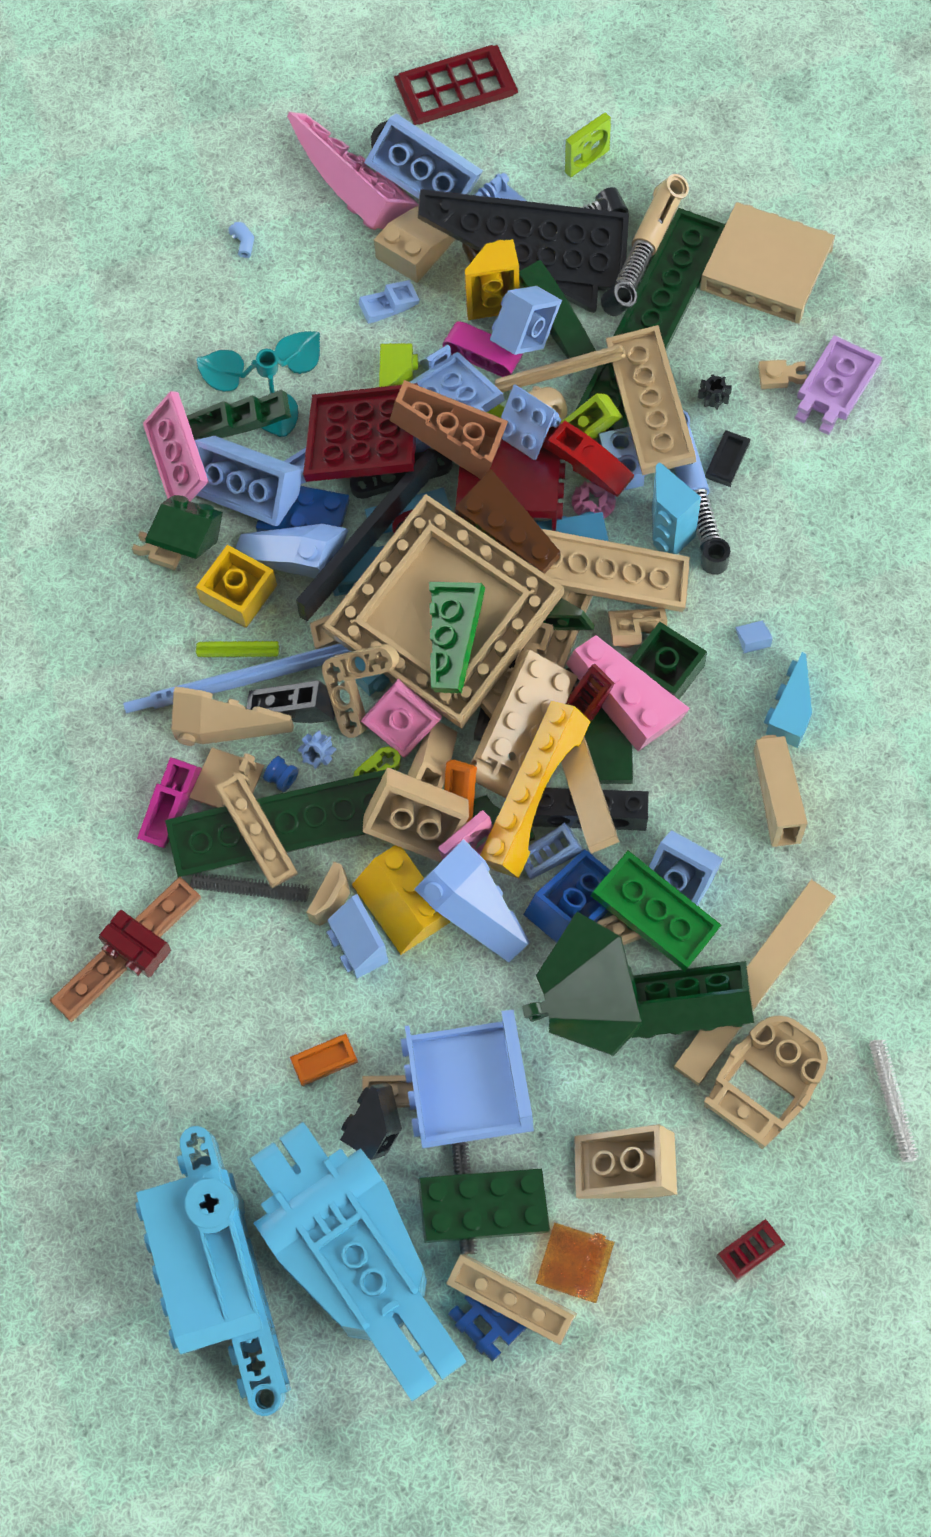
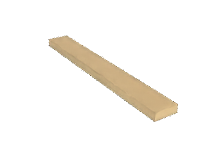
(762, 974)

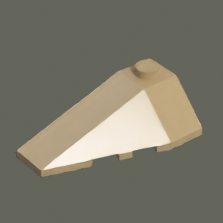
(207, 721)

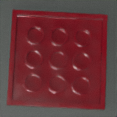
(354, 435)

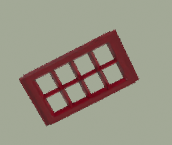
(500, 70)

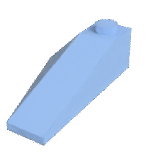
(294, 549)

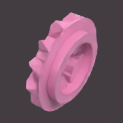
(580, 499)

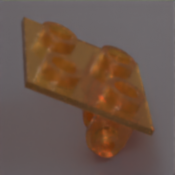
(575, 1262)

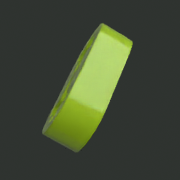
(375, 761)

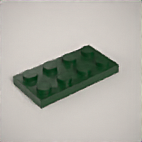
(483, 1205)

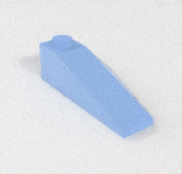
(470, 899)

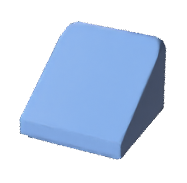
(436, 357)
(754, 636)

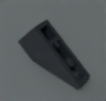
(302, 701)

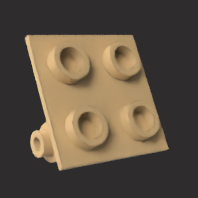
(220, 767)

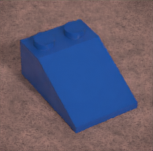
(567, 894)

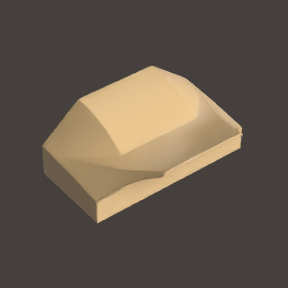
(330, 895)

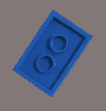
(312, 508)

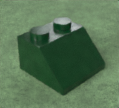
(185, 527)

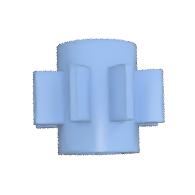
(317, 749)

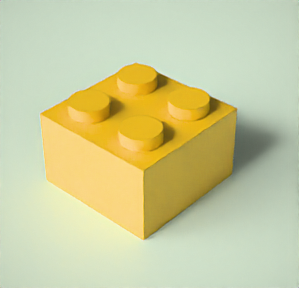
(236, 586)

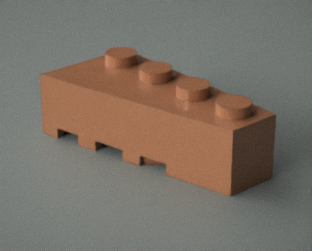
(449, 427)

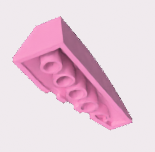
(362, 189)

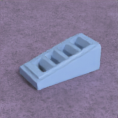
(554, 859)

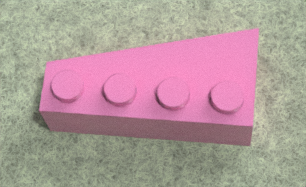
(636, 701)

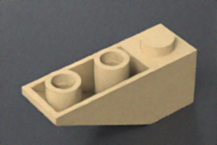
(433, 754)

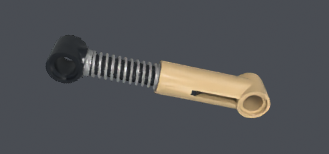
(645, 243)

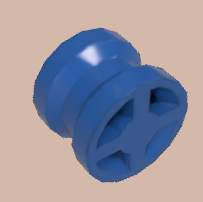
(280, 774)

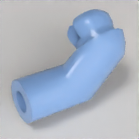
(245, 236)

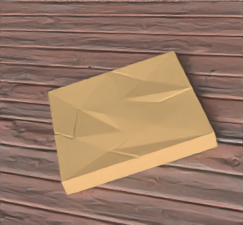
(394, 598)

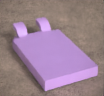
(836, 382)

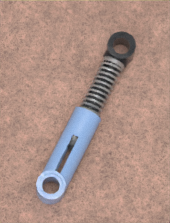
(710, 540)

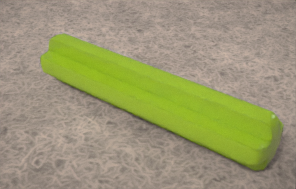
(238, 649)

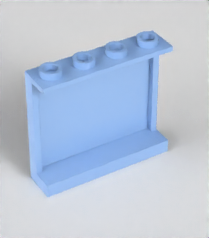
(467, 1083)

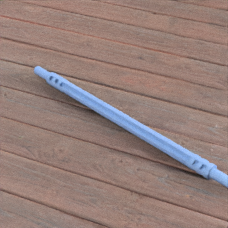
(241, 677)

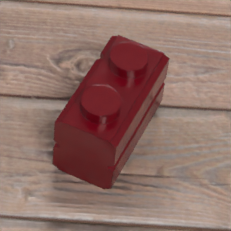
(134, 944)

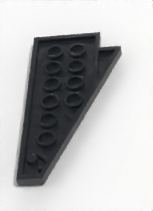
(576, 244)

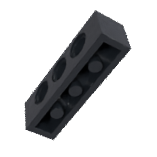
(626, 809)

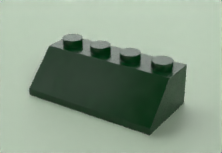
(694, 999)

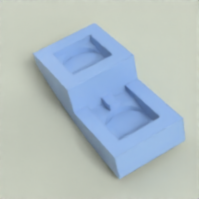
(394, 300)

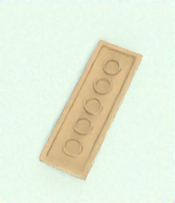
(651, 401)
(620, 571)

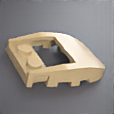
(785, 1055)

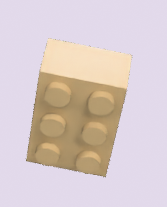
(414, 814)

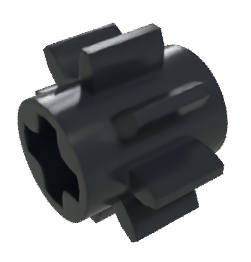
(714, 391)

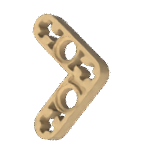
(349, 673)

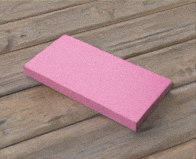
(175, 448)

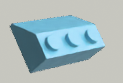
(673, 512)

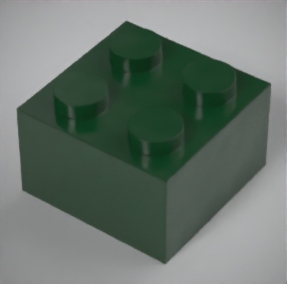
(670, 659)

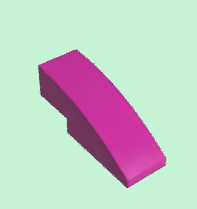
(168, 800)

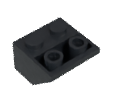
(374, 1123)

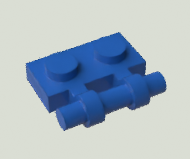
(501, 1327)

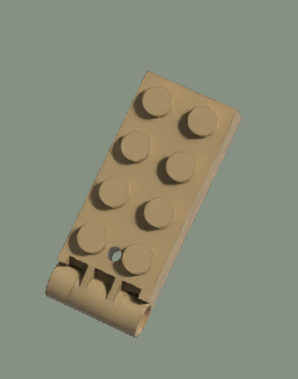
(517, 719)

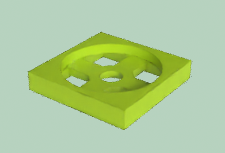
(575, 144)

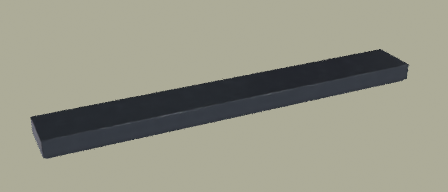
(366, 535)

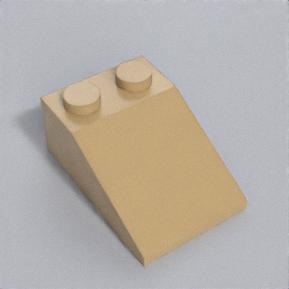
(411, 245)
(626, 1163)

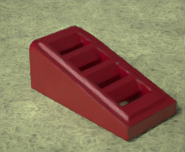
(575, 697)
(731, 1266)

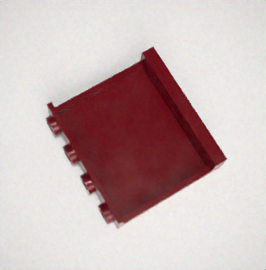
(529, 480)

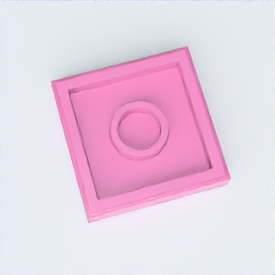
(401, 718)

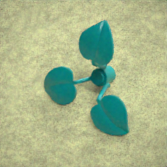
(297, 351)

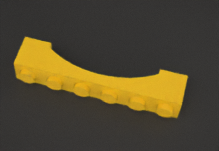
(509, 838)

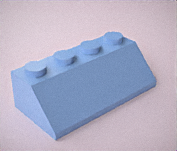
(419, 160)
(248, 480)

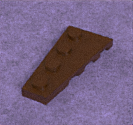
(505, 520)

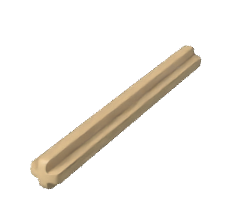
(561, 368)

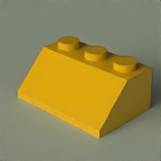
(490, 277)
(390, 896)

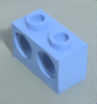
(628, 456)

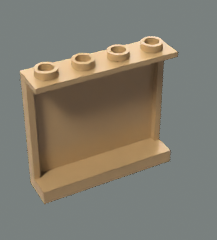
(766, 262)

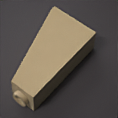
(779, 791)

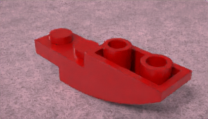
(588, 457)

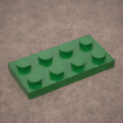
(656, 910)

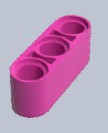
(480, 350)

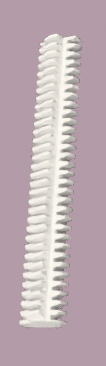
(893, 1102)

